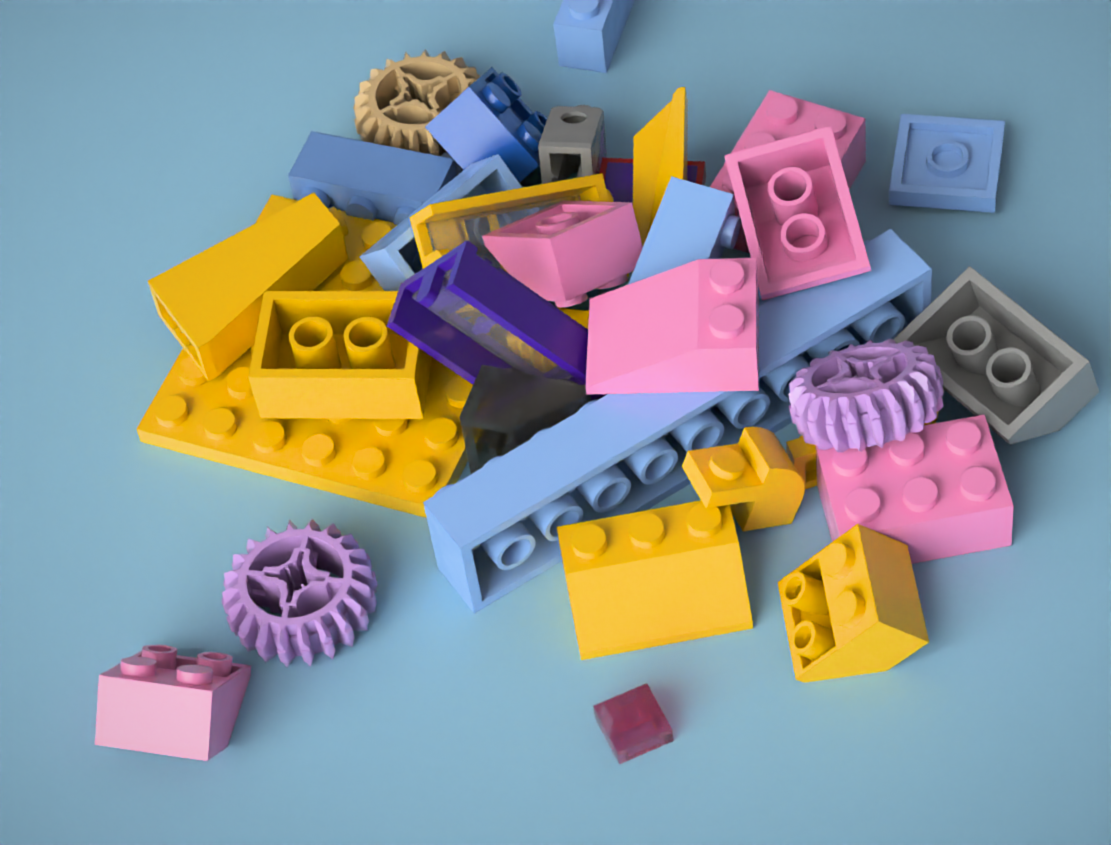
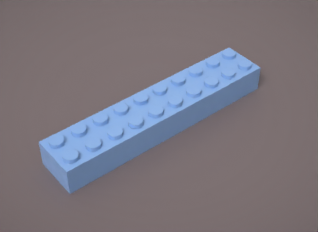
(631, 447)

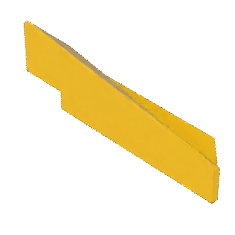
(658, 154)

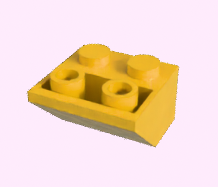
(852, 608)

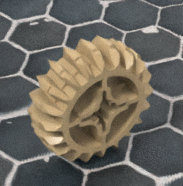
(406, 97)

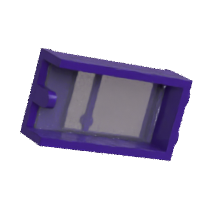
(481, 316)

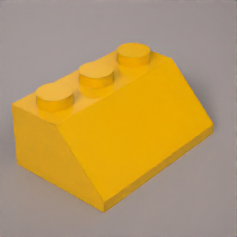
(654, 578)

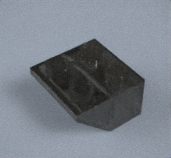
(512, 407)

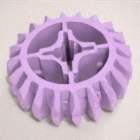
(866, 395)
(313, 605)

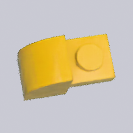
(750, 477)

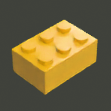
(335, 358)

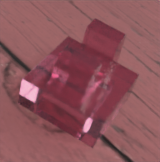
(633, 723)

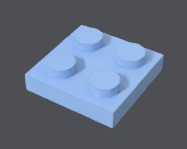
(947, 163)

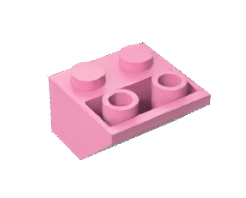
(171, 702)

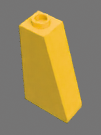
(218, 294)

